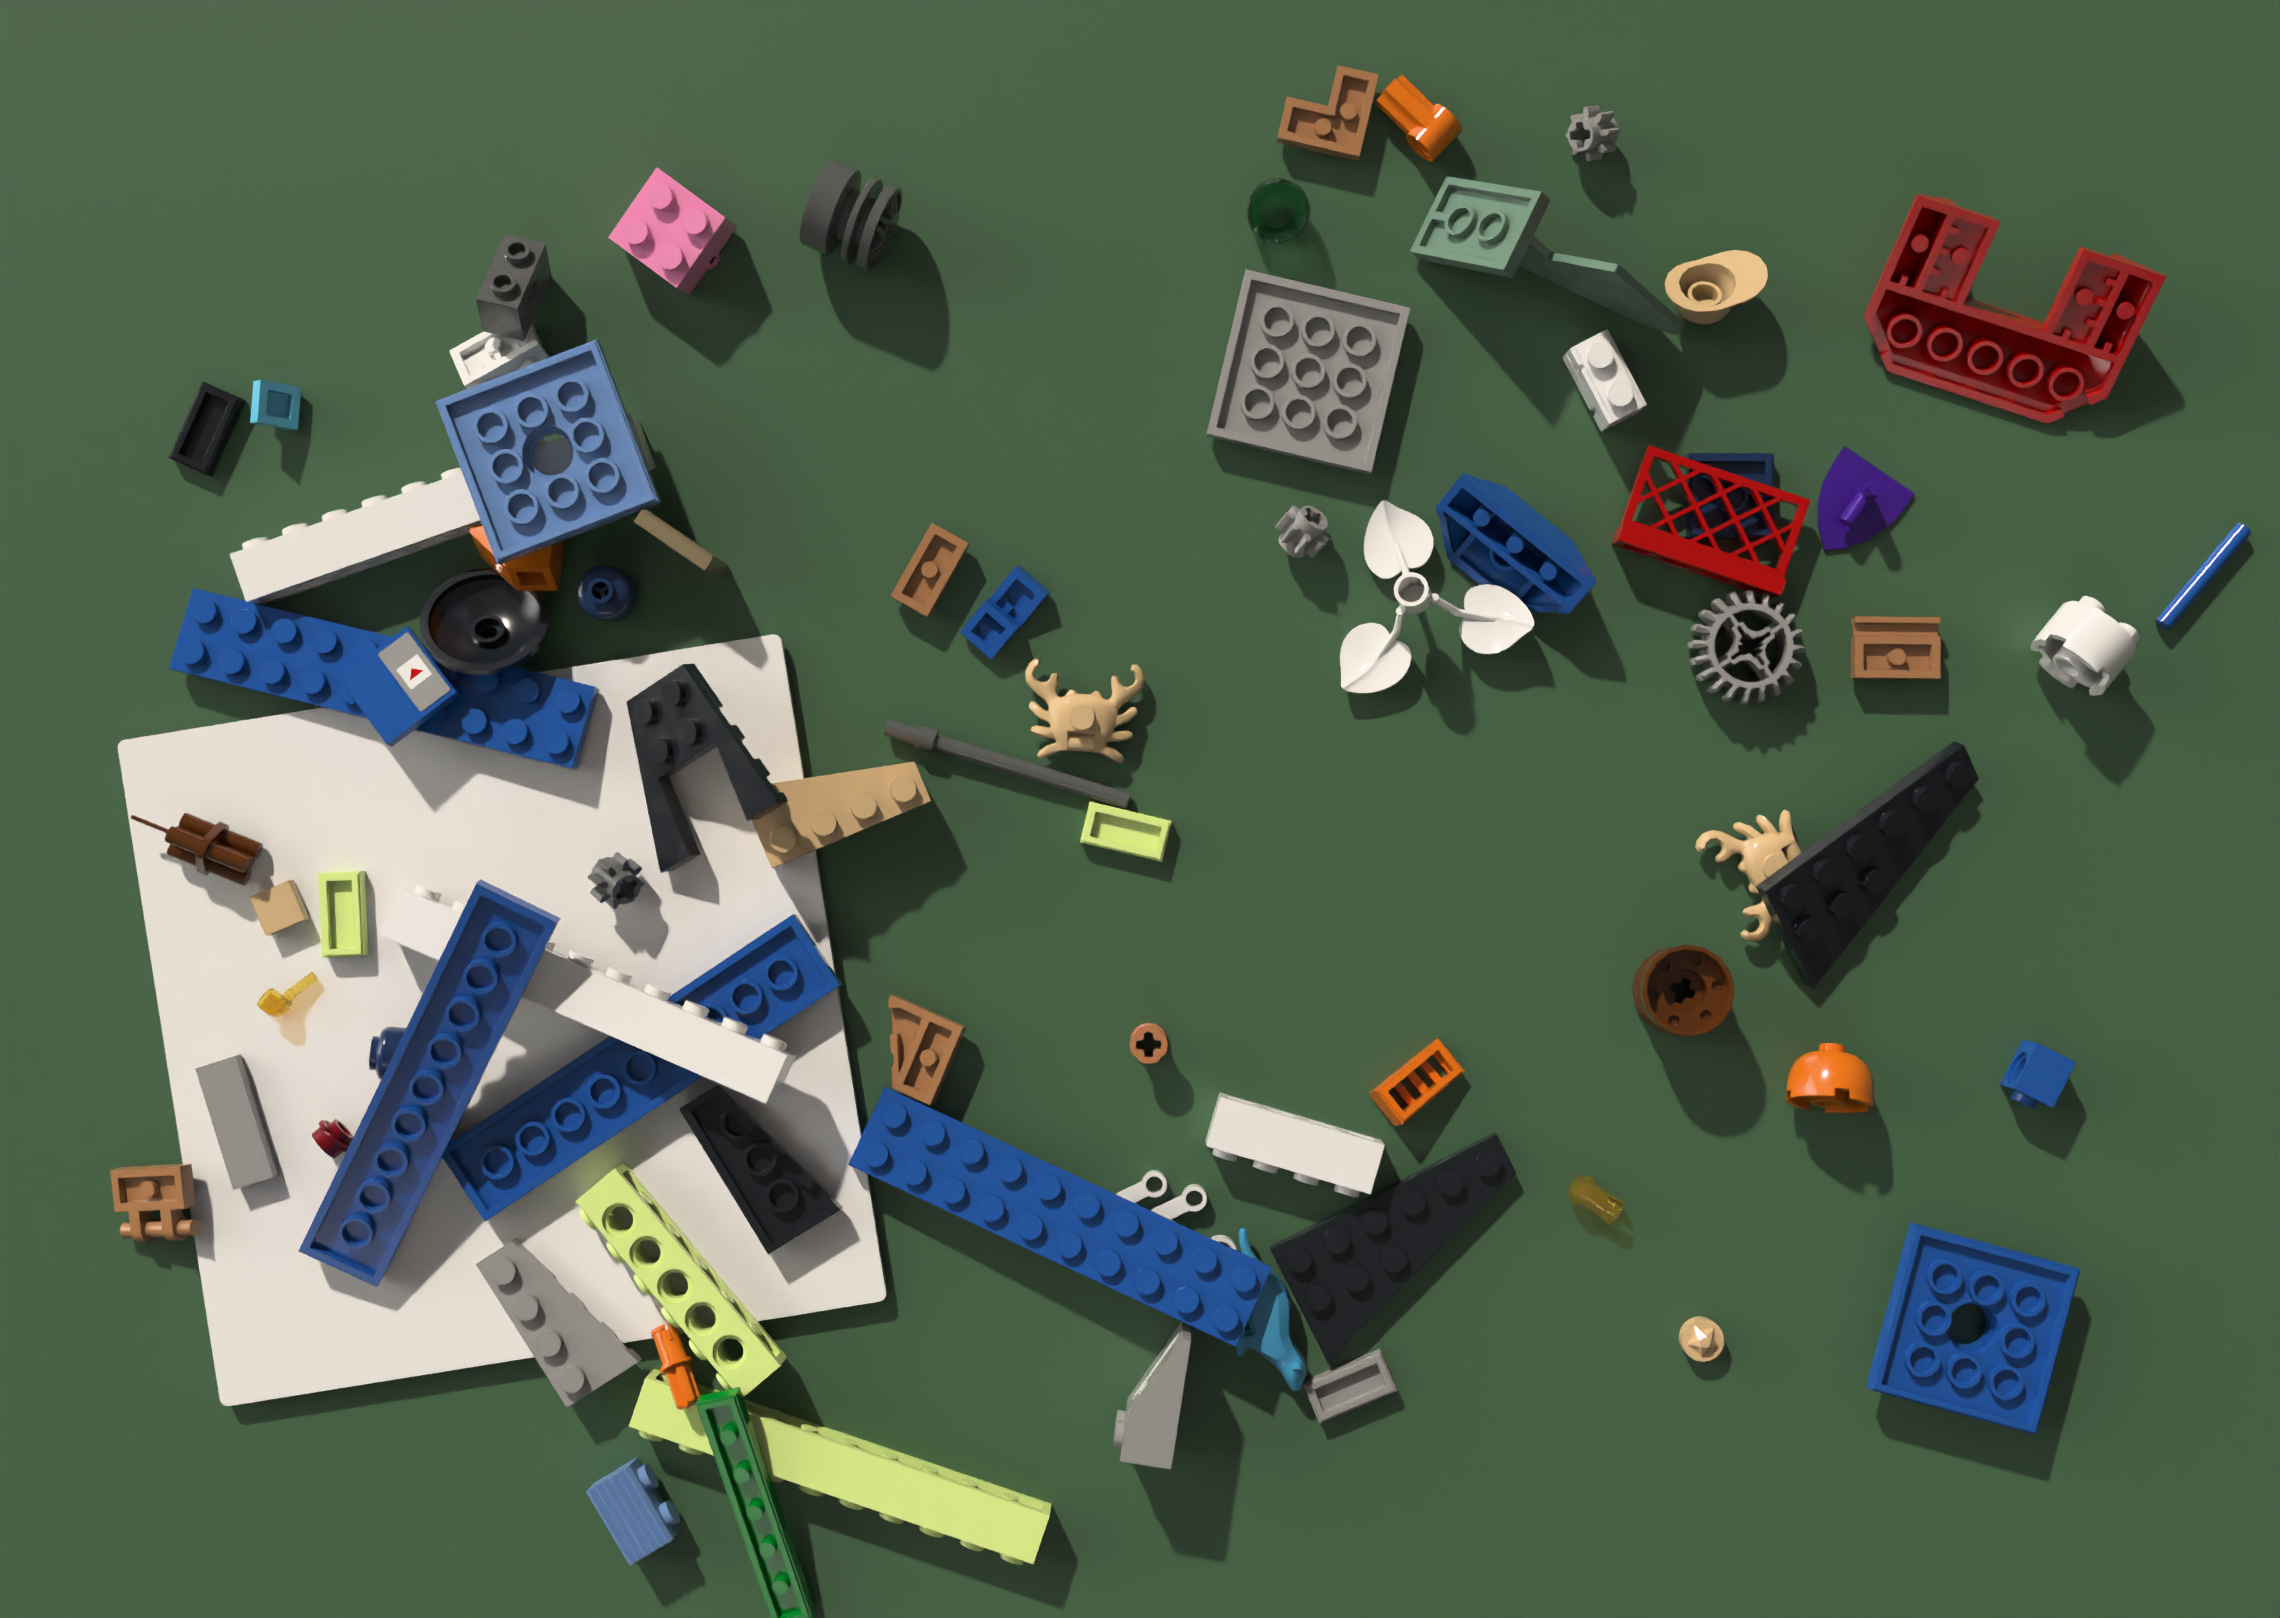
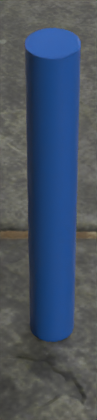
(2203, 576)

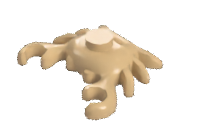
(1082, 720)
(1760, 858)

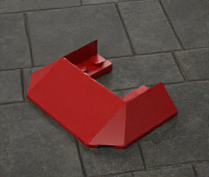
(1990, 354)

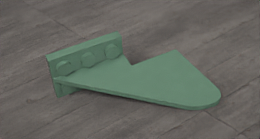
(1493, 233)

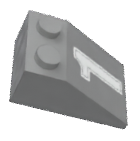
(1152, 1412)

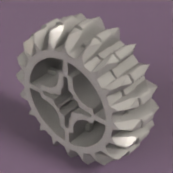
(1776, 628)

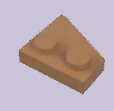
(921, 1049)

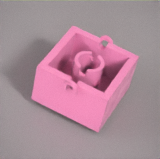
(673, 232)

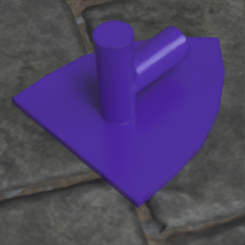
(1857, 502)

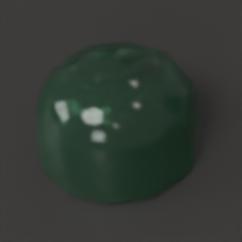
(1278, 210)

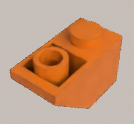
(527, 573)

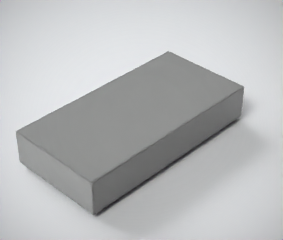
(1349, 1386)

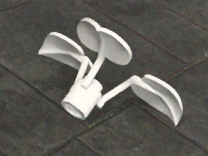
(1393, 545)

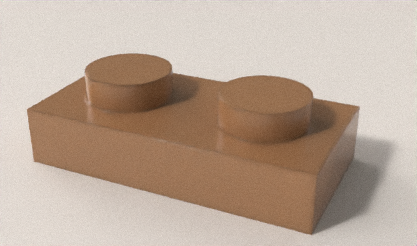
(930, 570)

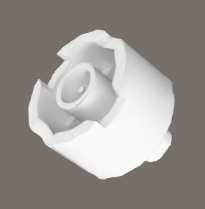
(2085, 645)

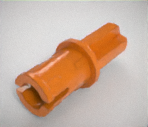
(676, 1366)

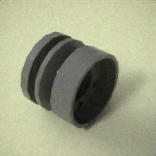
(842, 213)

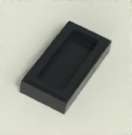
(207, 429)

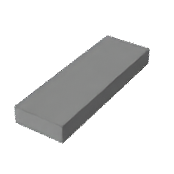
(237, 1122)

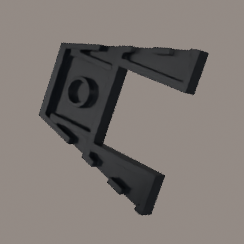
(672, 728)

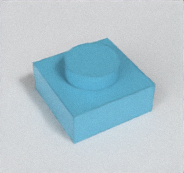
(275, 405)

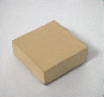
(279, 908)

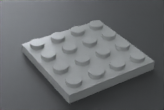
(1308, 372)

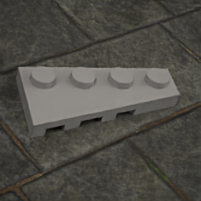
(557, 1328)

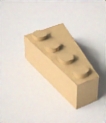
(836, 807)

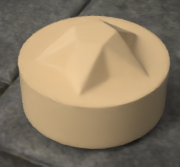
(1701, 1339)

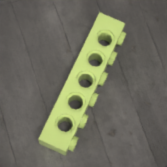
(679, 1255)

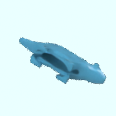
(1270, 1326)

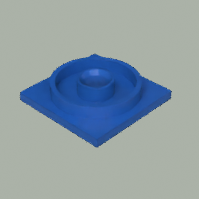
(2010, 1366)

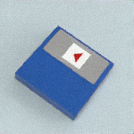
(399, 686)

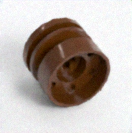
(1704, 978)

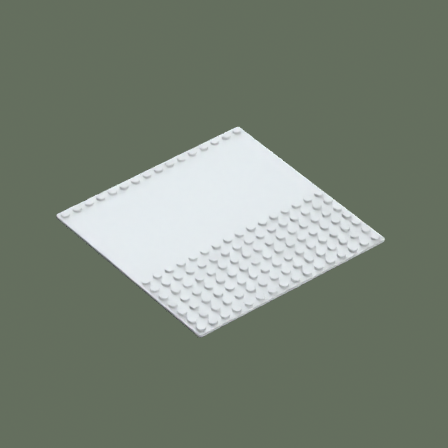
(443, 817)

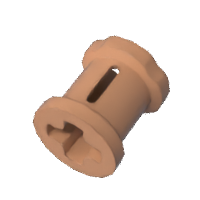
(1139, 1051)

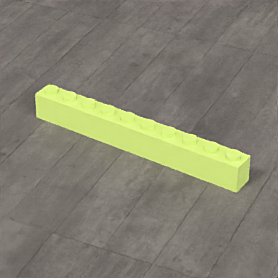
(863, 1475)

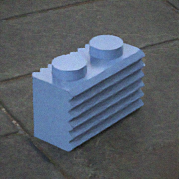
(634, 1510)

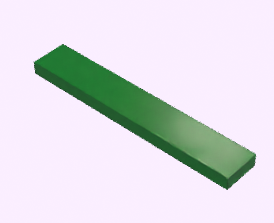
(755, 1504)

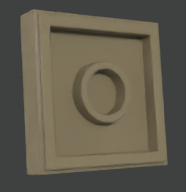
(681, 543)

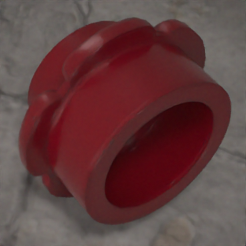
(332, 1137)

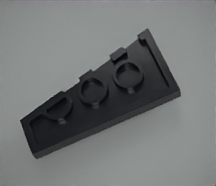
(760, 1175)

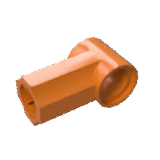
(1426, 126)

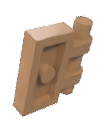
(150, 1189)

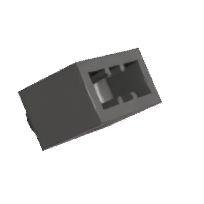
(513, 287)

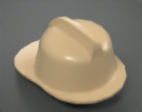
(1712, 285)

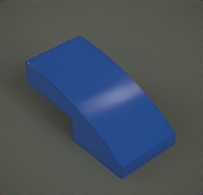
(1005, 612)

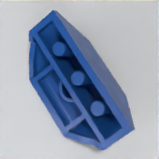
(1511, 546)

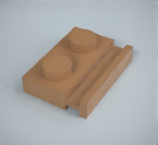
(1895, 648)

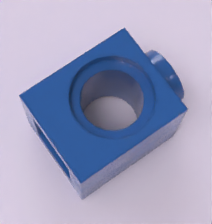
(2037, 1075)

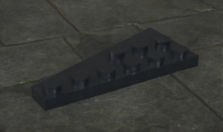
(1844, 876)
(1368, 1251)

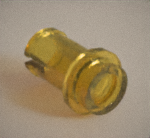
(1594, 1198)

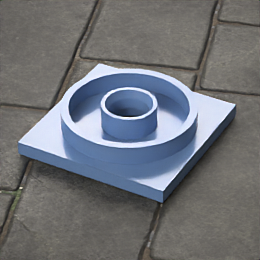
(495, 442)

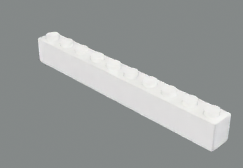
(377, 531)
(614, 1004)

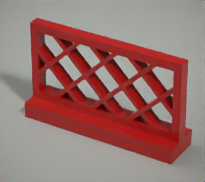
(1700, 558)

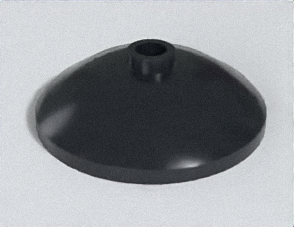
(482, 606)

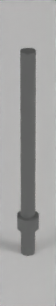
(928, 739)

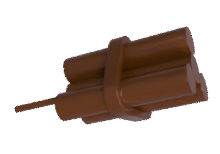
(210, 847)

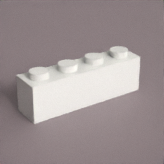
(1294, 1144)

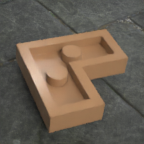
(1335, 127)

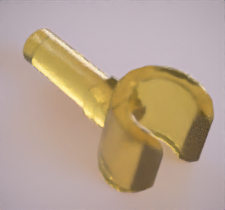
(277, 1004)

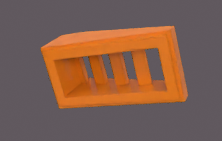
(1389, 1106)

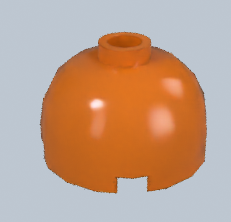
(1830, 1081)

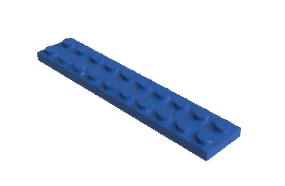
(304, 656)
(429, 1082)
(621, 1083)
(1060, 1216)

